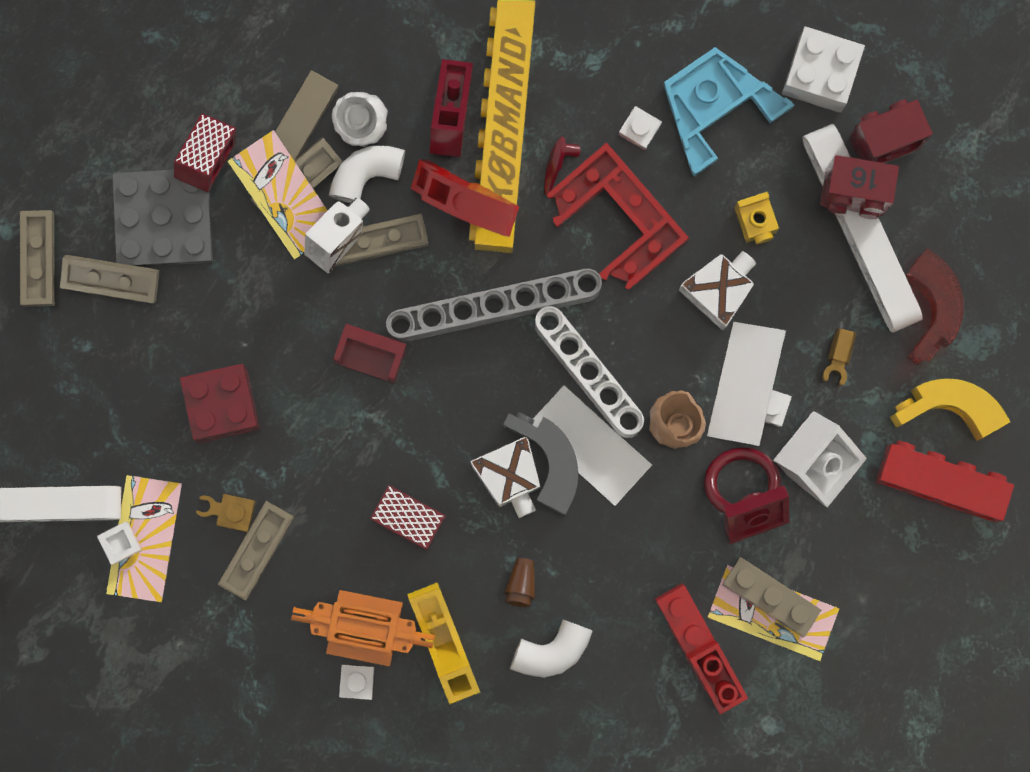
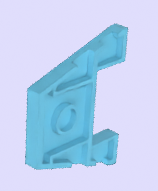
(710, 91)

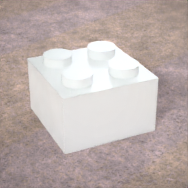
(823, 69)

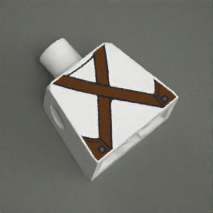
(335, 233)
(720, 287)
(510, 475)

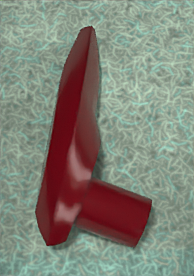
(555, 161)

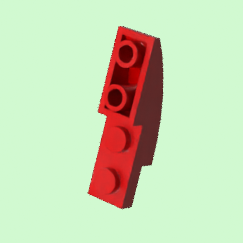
(464, 199)
(701, 648)

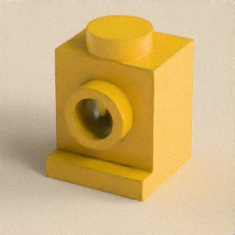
(752, 230)

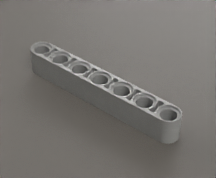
(481, 316)

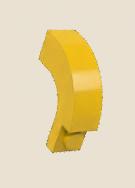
(965, 399)
(447, 648)

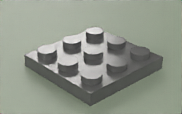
(160, 220)

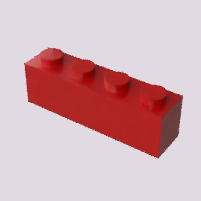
(945, 482)

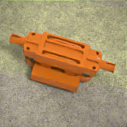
(363, 627)

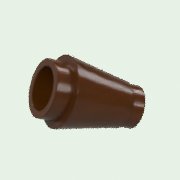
(521, 584)

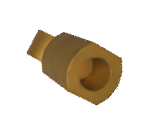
(840, 354)

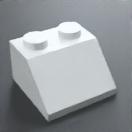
(820, 458)

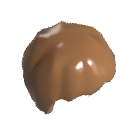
(676, 420)

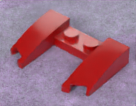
(608, 172)

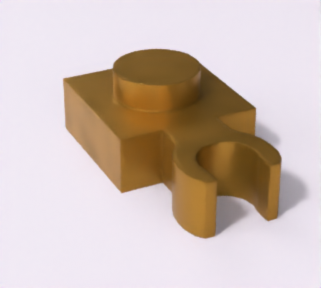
(231, 512)

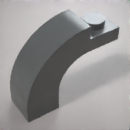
(561, 459)

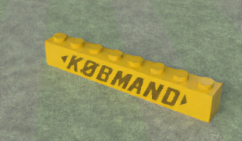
(504, 111)

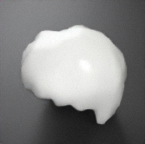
(359, 118)

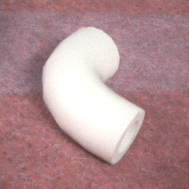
(362, 166)
(553, 657)

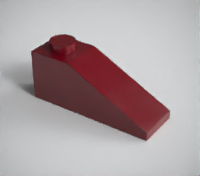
(450, 108)

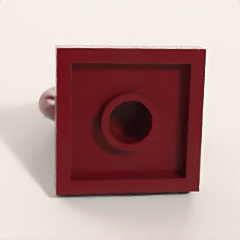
(756, 511)

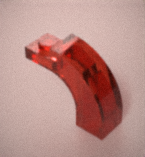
(945, 297)

